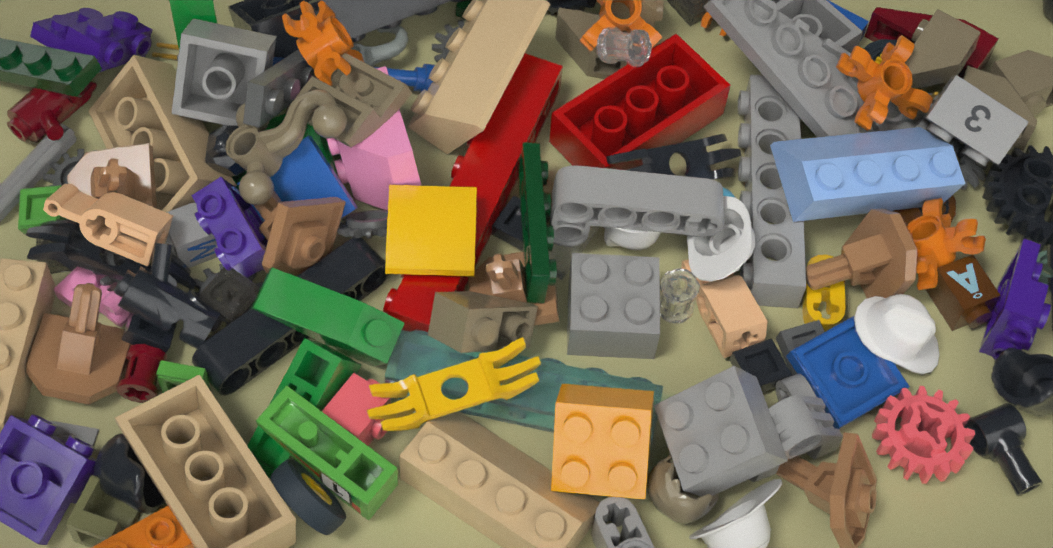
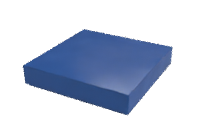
(309, 176)
(846, 373)

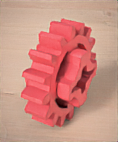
(923, 434)

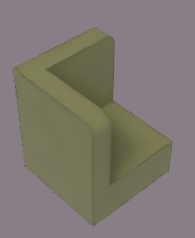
(98, 515)

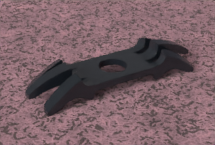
(694, 153)
(84, 254)

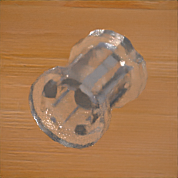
(622, 46)
(673, 294)

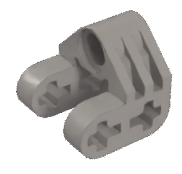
(801, 422)

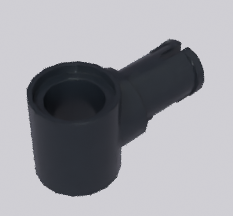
(1001, 436)

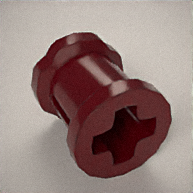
(141, 372)

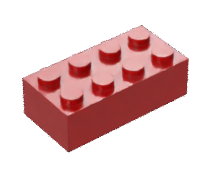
(640, 107)

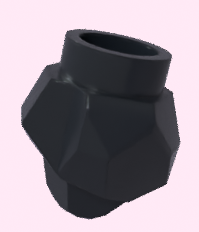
(216, 153)

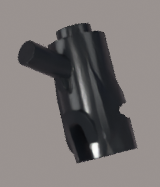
(160, 302)

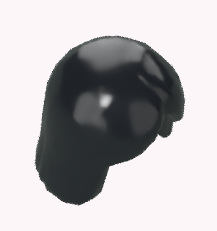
(1025, 380)
(125, 477)

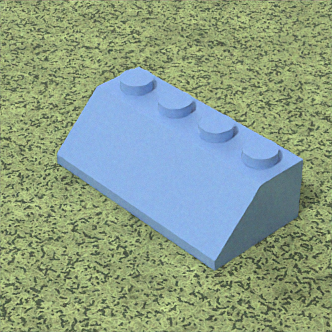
(865, 172)

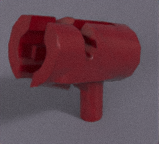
(43, 111)

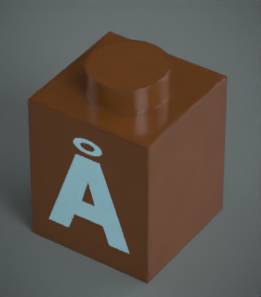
(964, 293)

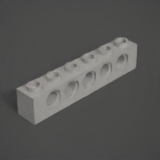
(769, 120)

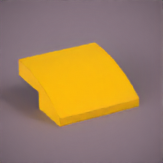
(431, 230)

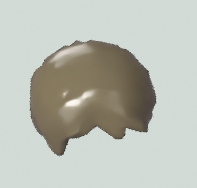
(671, 500)

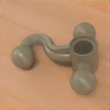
(263, 151)

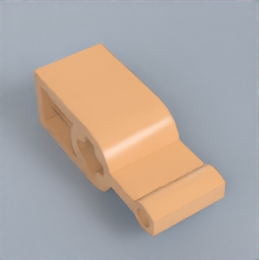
(113, 221)
(730, 313)

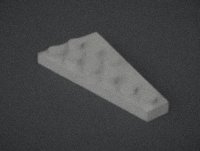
(801, 67)

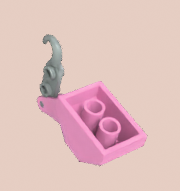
(386, 154)

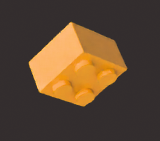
(602, 441)

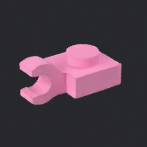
(109, 300)

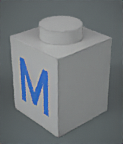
(188, 238)

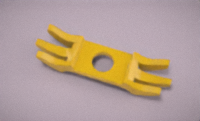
(429, 402)

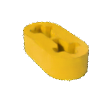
(833, 296)

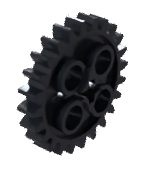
(1021, 193)

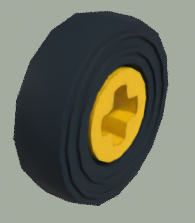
(308, 497)

